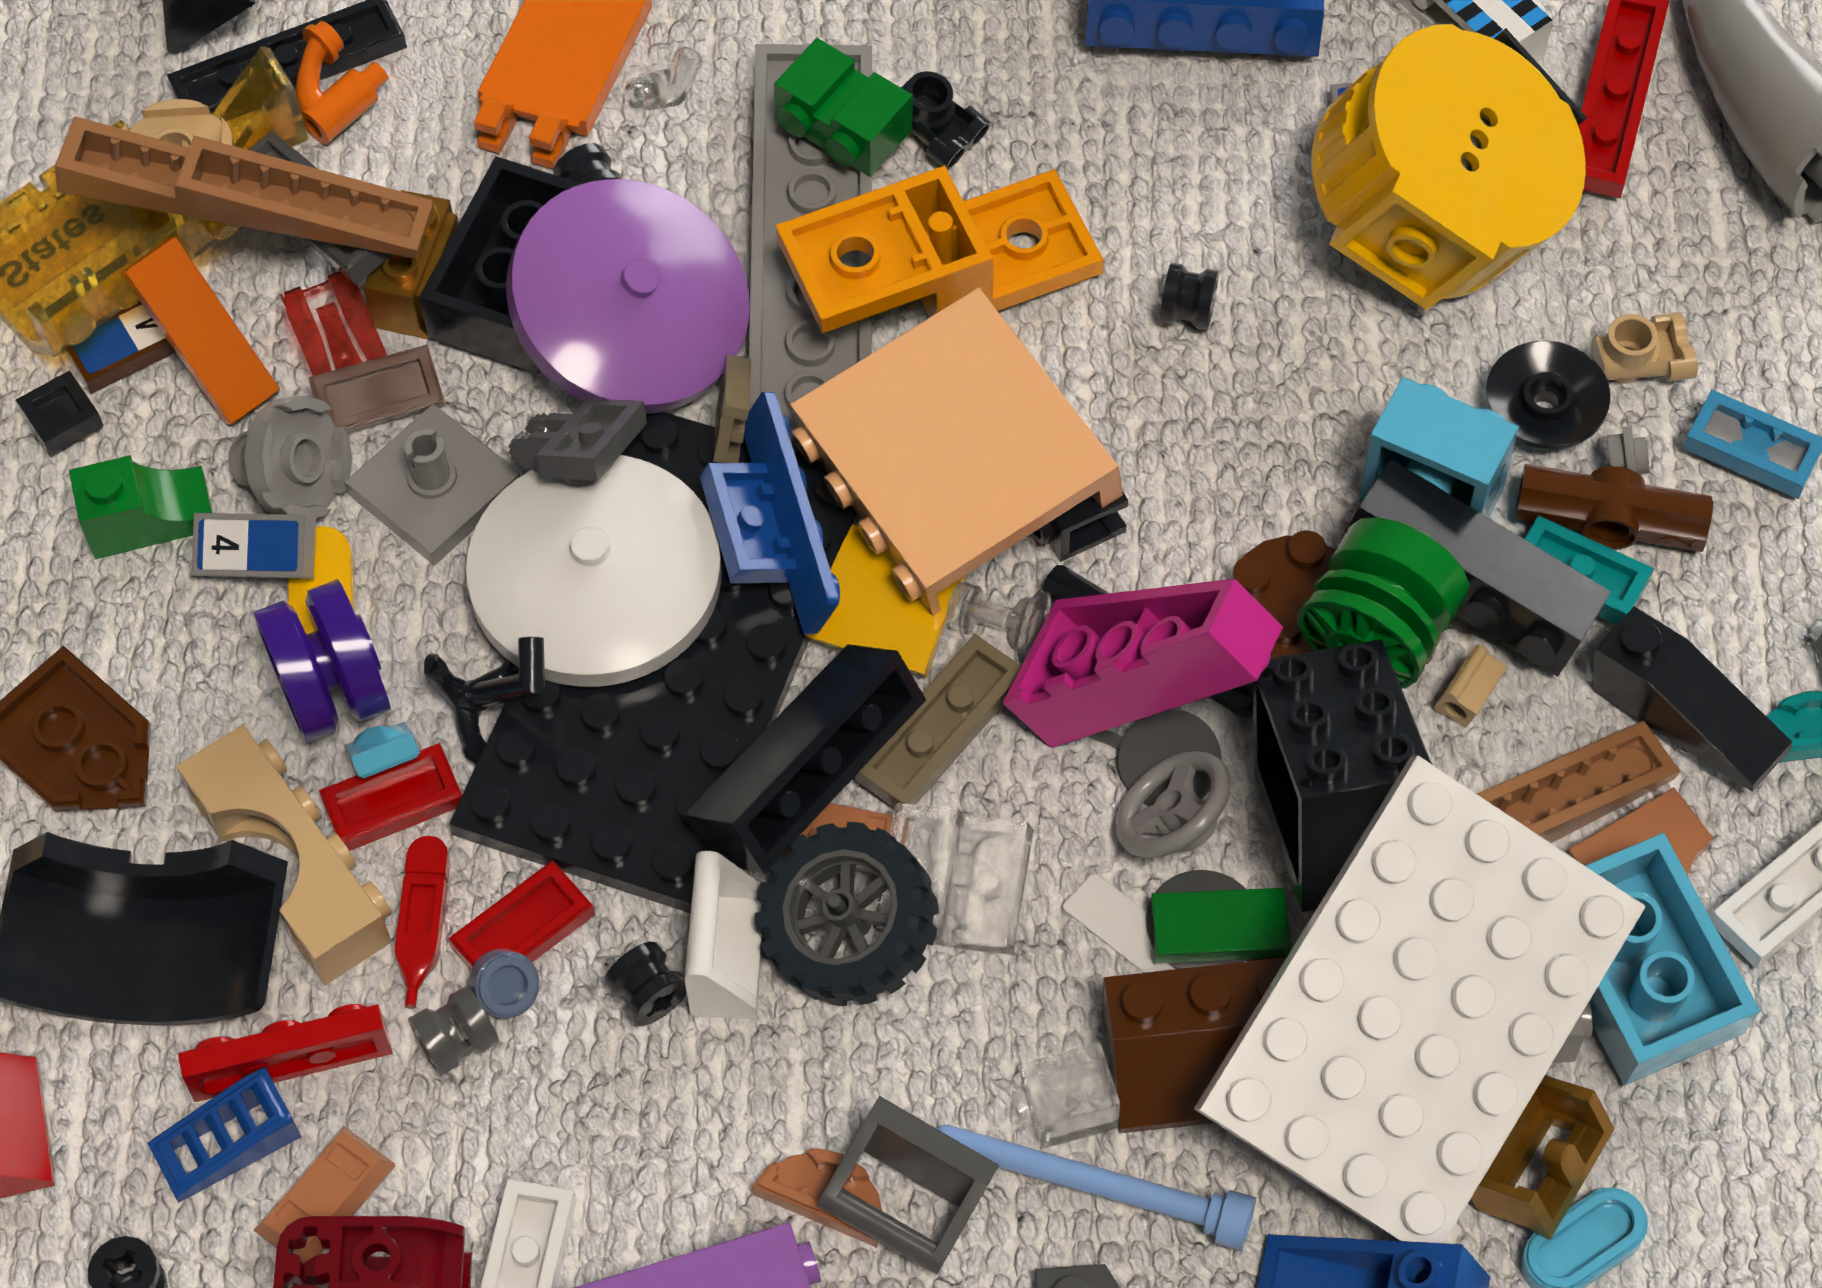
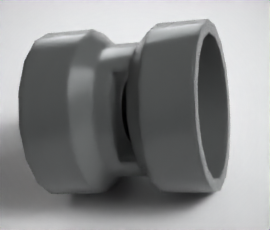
(439, 1037)

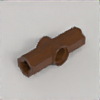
(1615, 507)

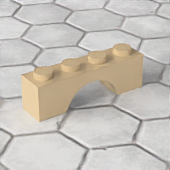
(244, 796)

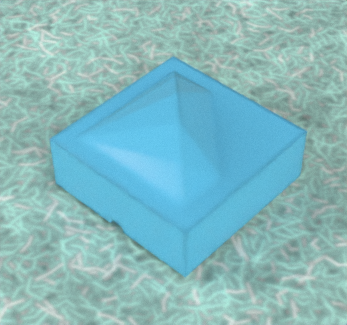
(381, 749)

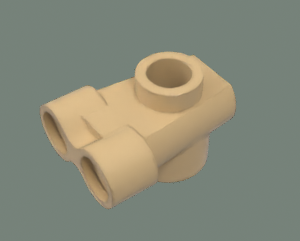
(1646, 349)

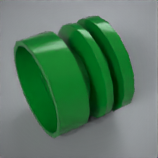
(1388, 587)

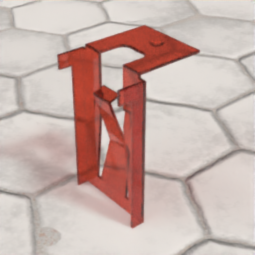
(339, 342)

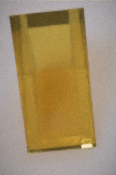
(261, 103)

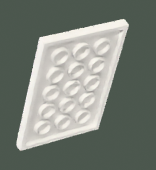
(1420, 1007)

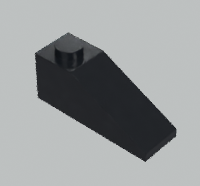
(1686, 699)

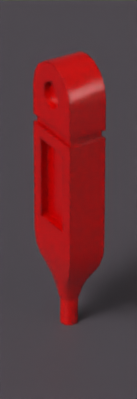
(421, 912)

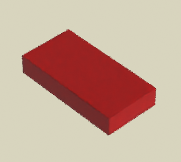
(392, 799)
(526, 919)

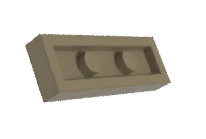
(954, 713)

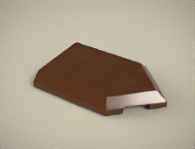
(74, 738)

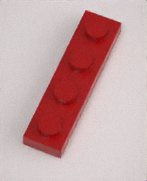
(1619, 90)

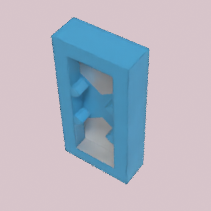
(1754, 444)

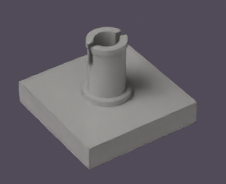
(431, 483)

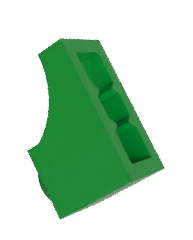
(136, 505)

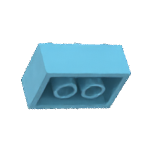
(1673, 978)

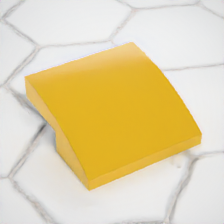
(877, 612)

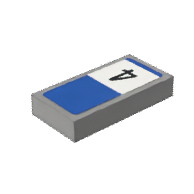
(253, 545)

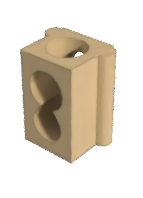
(1470, 686)

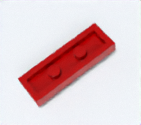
(287, 1050)

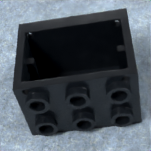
(1327, 754)

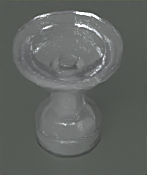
(1019, 623)

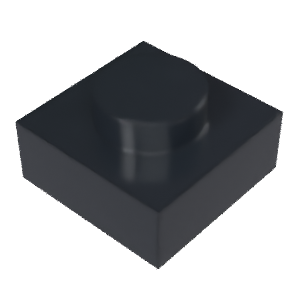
(59, 412)

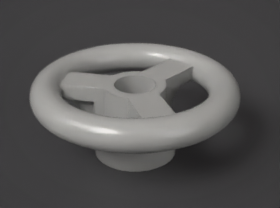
(1178, 810)

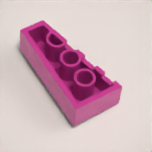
(1138, 655)

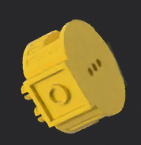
(1448, 162)

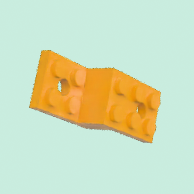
(937, 247)

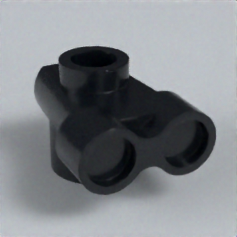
(941, 121)

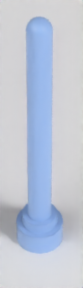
(1222, 1215)

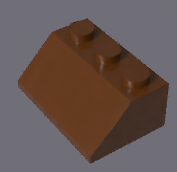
(1172, 1035)

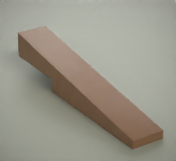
(238, 189)
(1585, 783)

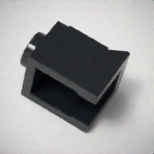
(1083, 527)

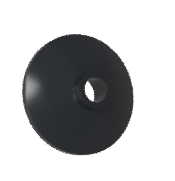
(1553, 375)

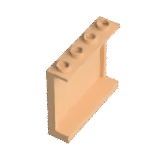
(951, 446)

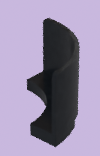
(139, 940)

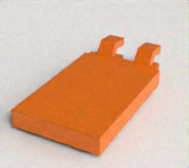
(556, 71)

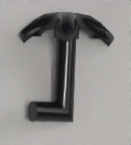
(493, 688)

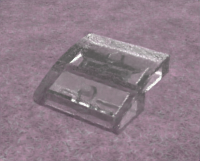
(974, 871)

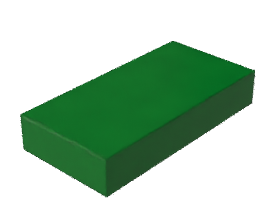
(1220, 925)

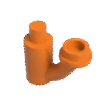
(344, 101)

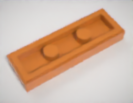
(200, 330)

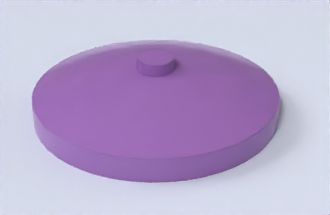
(627, 294)

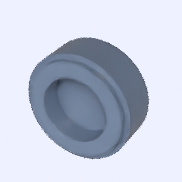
(504, 983)

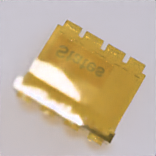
(68, 256)

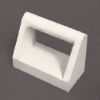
(723, 941)

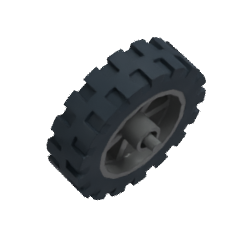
(876, 966)

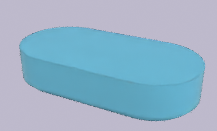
(1588, 1241)

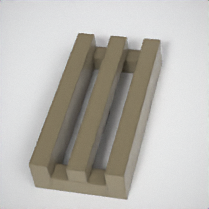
(732, 409)

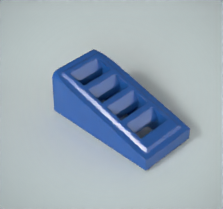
(254, 1145)

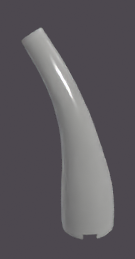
(1766, 94)

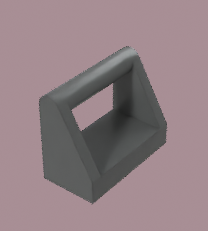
(926, 1158)

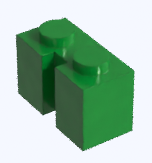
(841, 108)

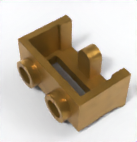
(396, 284)
(1567, 1162)

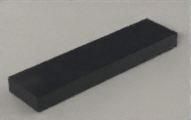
(365, 28)

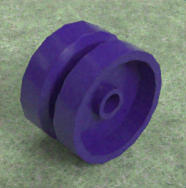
(329, 658)

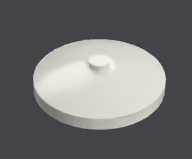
(600, 570)

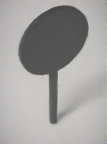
(1157, 739)

